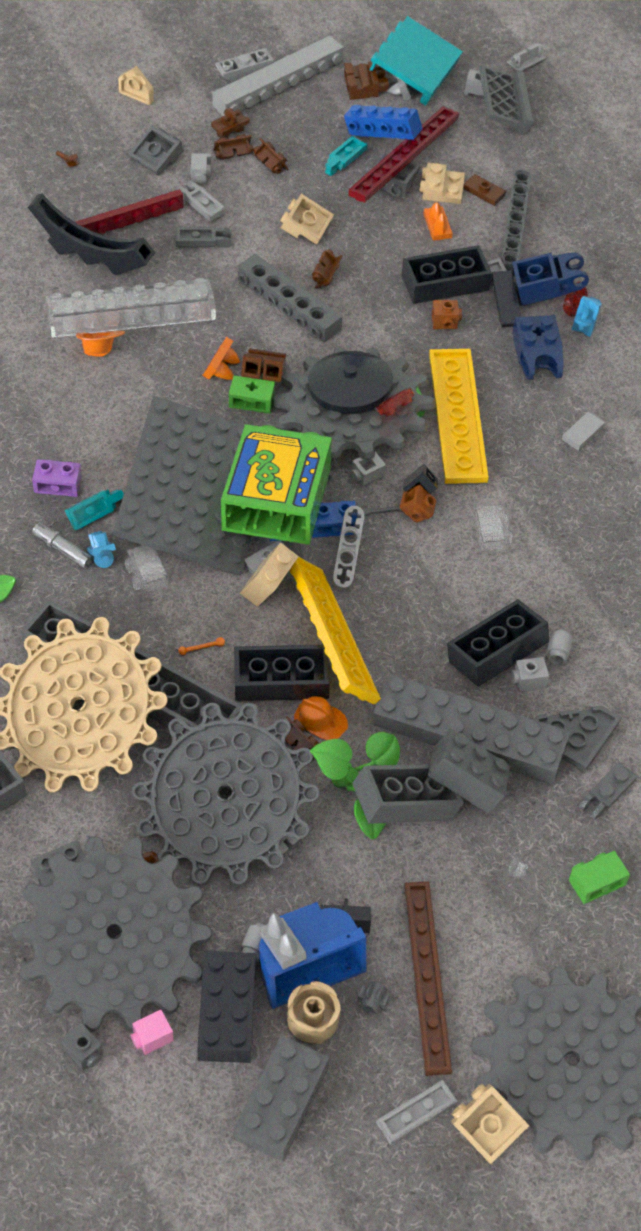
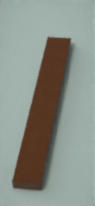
(427, 979)

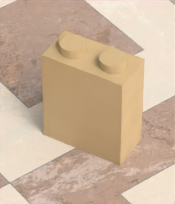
(269, 574)

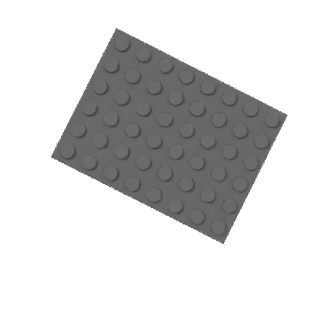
(179, 487)

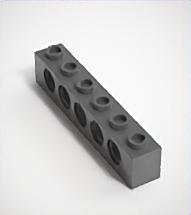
(289, 297)

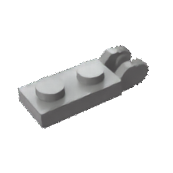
(202, 201)

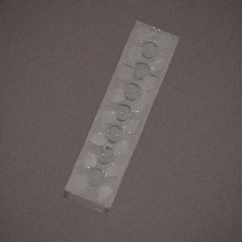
(131, 307)

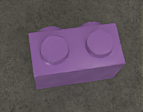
(57, 477)

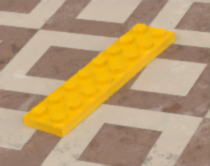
(458, 416)
(334, 631)

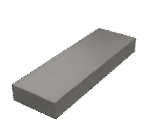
(416, 1112)

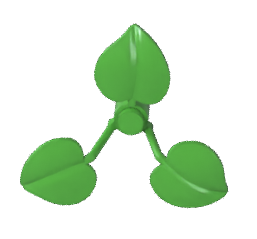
(334, 760)

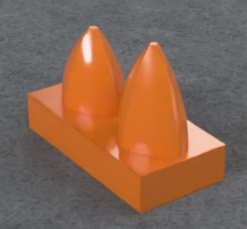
(437, 222)
(219, 368)

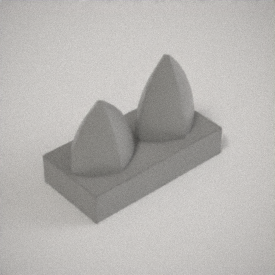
(399, 87)
(282, 942)

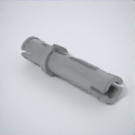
(55, 540)

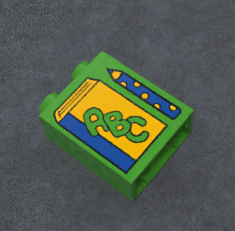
(276, 484)

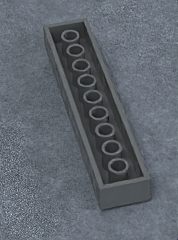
(184, 694)

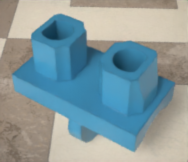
(587, 315)
(100, 549)

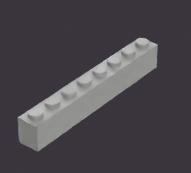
(278, 76)

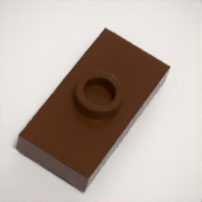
(484, 189)

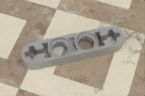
(346, 547)

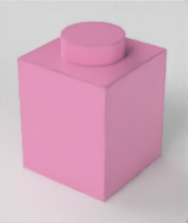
(152, 1032)

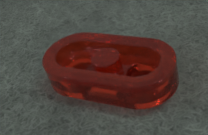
(572, 301)
(402, 398)

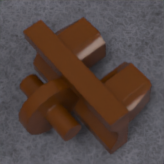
(230, 122)

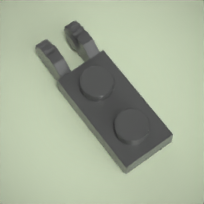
(203, 237)
(609, 789)

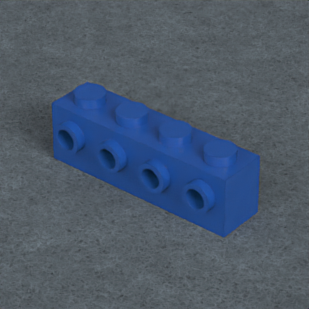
(383, 122)
(331, 518)

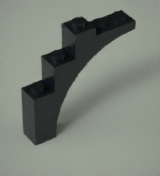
(67, 236)

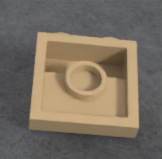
(441, 184)
(306, 219)
(488, 1122)

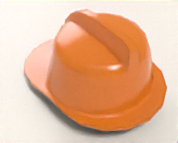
(98, 343)
(321, 718)

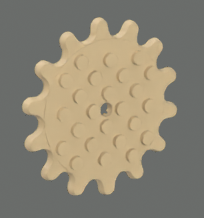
(108, 724)

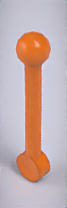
(219, 642)

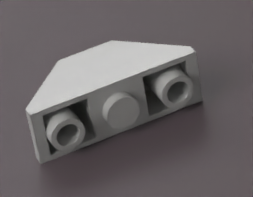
(243, 65)

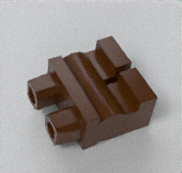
(363, 82)
(266, 362)

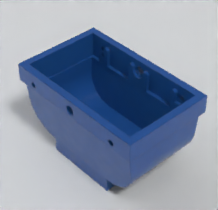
(331, 949)

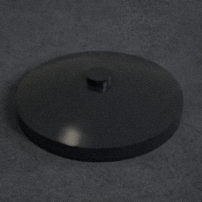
(350, 382)

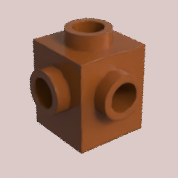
(446, 314)
(418, 504)

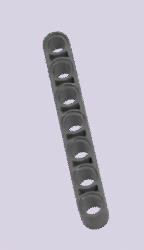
(516, 219)

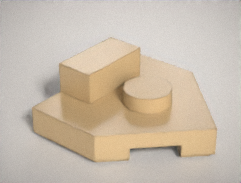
(136, 86)

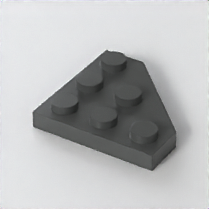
(588, 732)

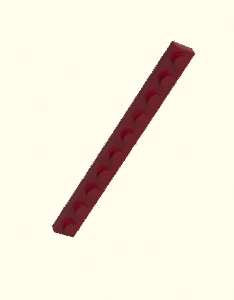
(402, 155)

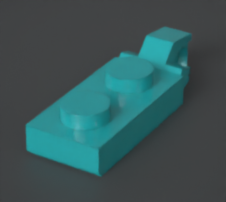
(345, 155)
(93, 508)

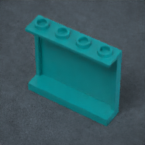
(417, 57)

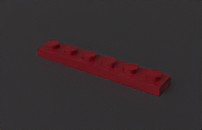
(134, 213)

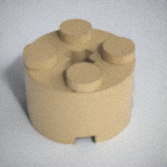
(303, 1021)

